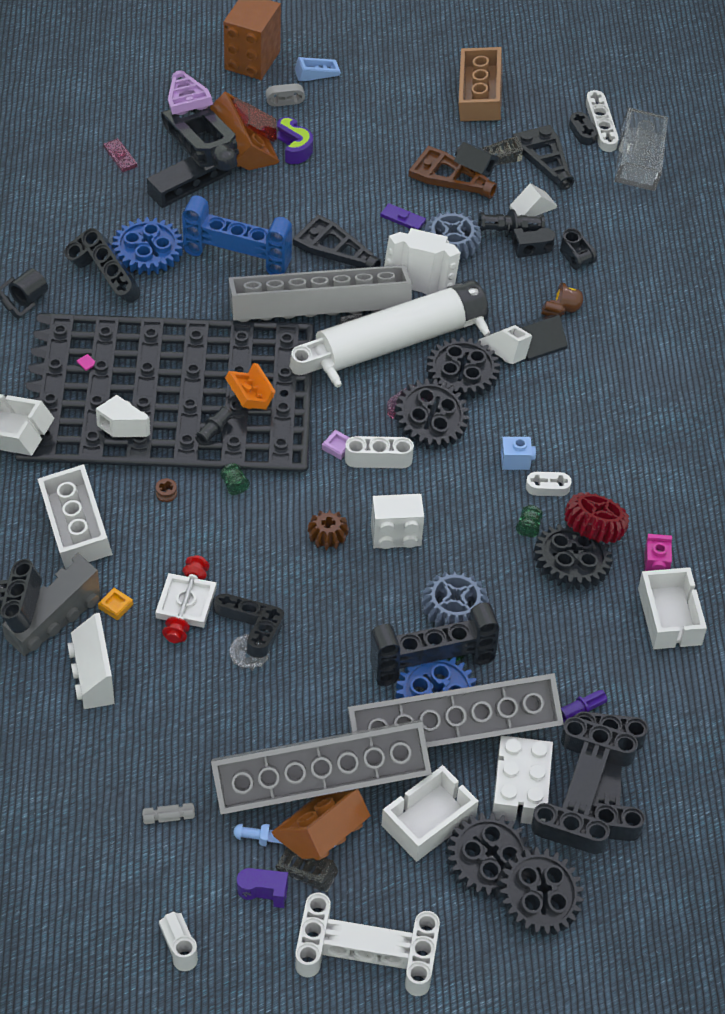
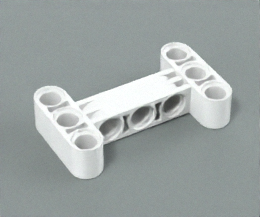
(367, 944)

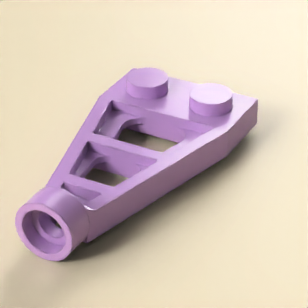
(187, 94)

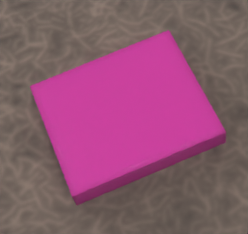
(86, 362)

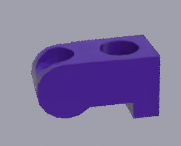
(263, 884)

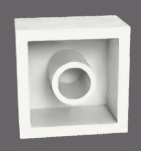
(397, 521)

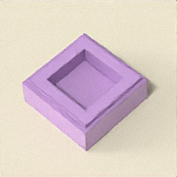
(335, 444)

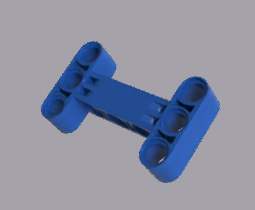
(269, 244)

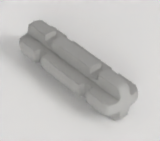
(168, 813)

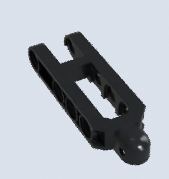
(219, 153)

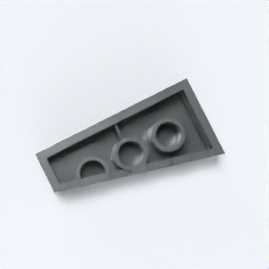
(58, 605)

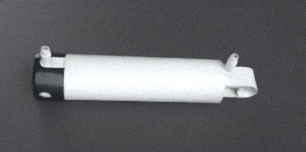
(392, 330)

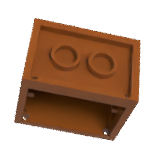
(252, 37)

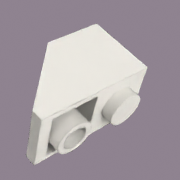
(509, 343)
(122, 419)

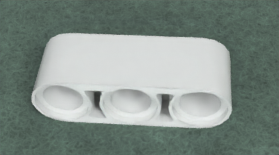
(379, 452)

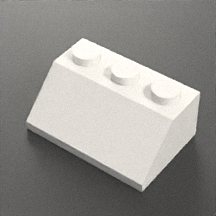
(91, 664)

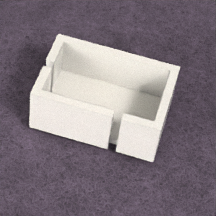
(22, 424)
(666, 610)
(521, 777)
(429, 813)

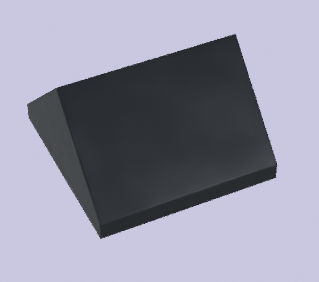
(546, 334)

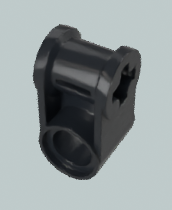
(577, 249)

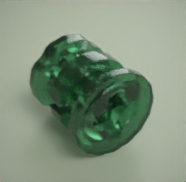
(234, 479)
(529, 521)

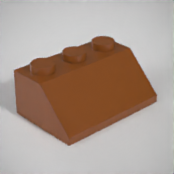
(323, 824)

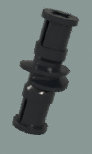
(510, 222)

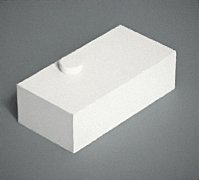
(74, 515)

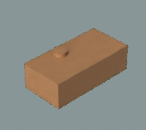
(480, 84)

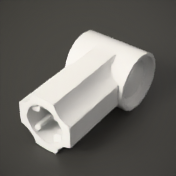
(179, 940)

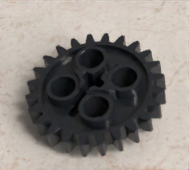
(479, 372)
(411, 405)
(572, 557)
(471, 868)
(517, 891)

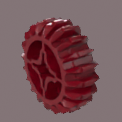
(596, 517)

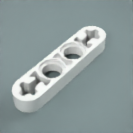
(604, 120)

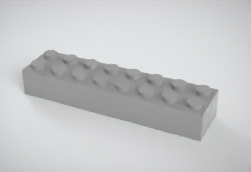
(318, 292)
(469, 711)
(321, 766)

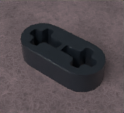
(586, 127)

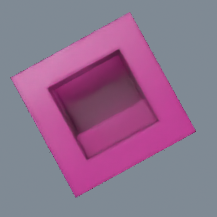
(658, 552)

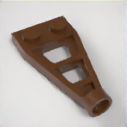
(431, 160)

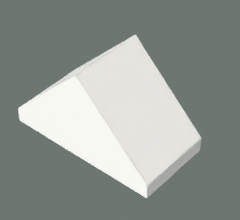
(533, 202)

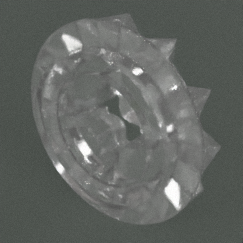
(238, 654)

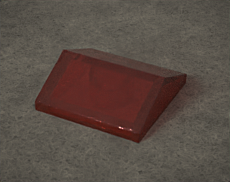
(256, 119)

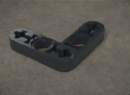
(235, 607)

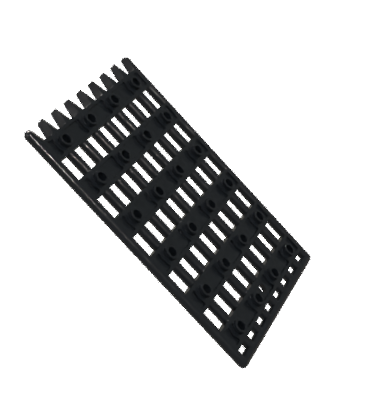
(191, 391)

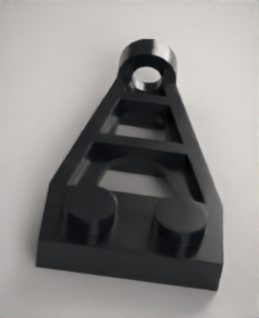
(540, 138)
(319, 229)

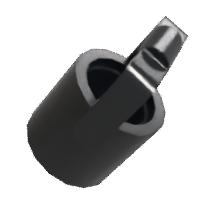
(24, 290)

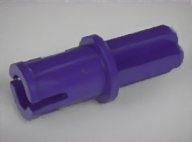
(584, 704)

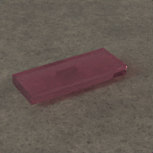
(120, 155)

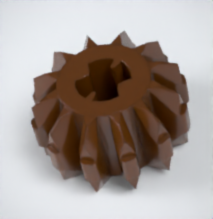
(328, 529)

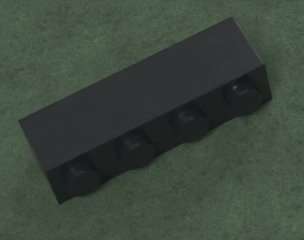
(181, 181)

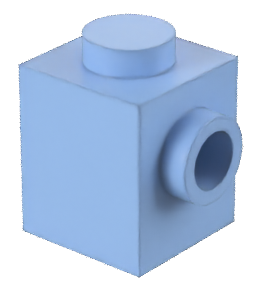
(517, 453)

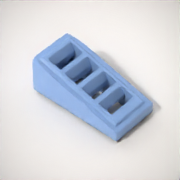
(313, 68)

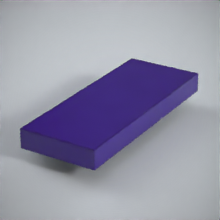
(402, 217)

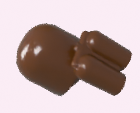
(566, 300)

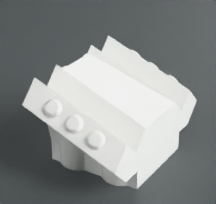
(427, 257)

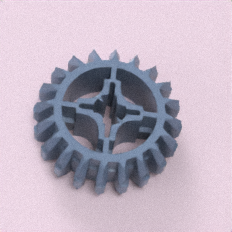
(460, 230)
(456, 593)

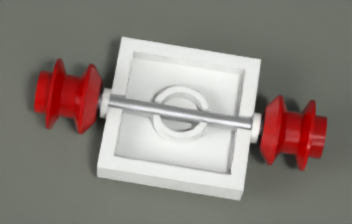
(186, 599)

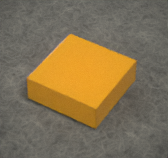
(115, 604)

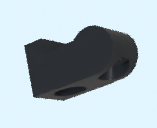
(533, 242)

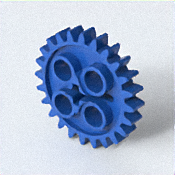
(148, 245)
(454, 674)

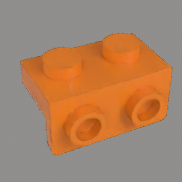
(251, 388)

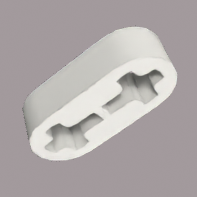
(548, 483)

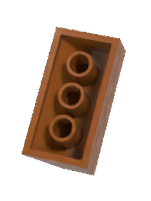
(253, 148)

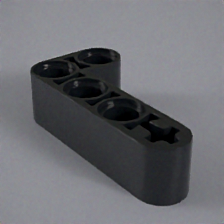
(96, 252)

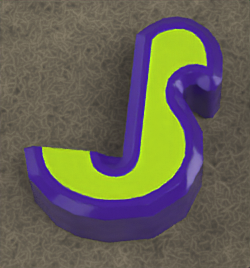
(298, 138)

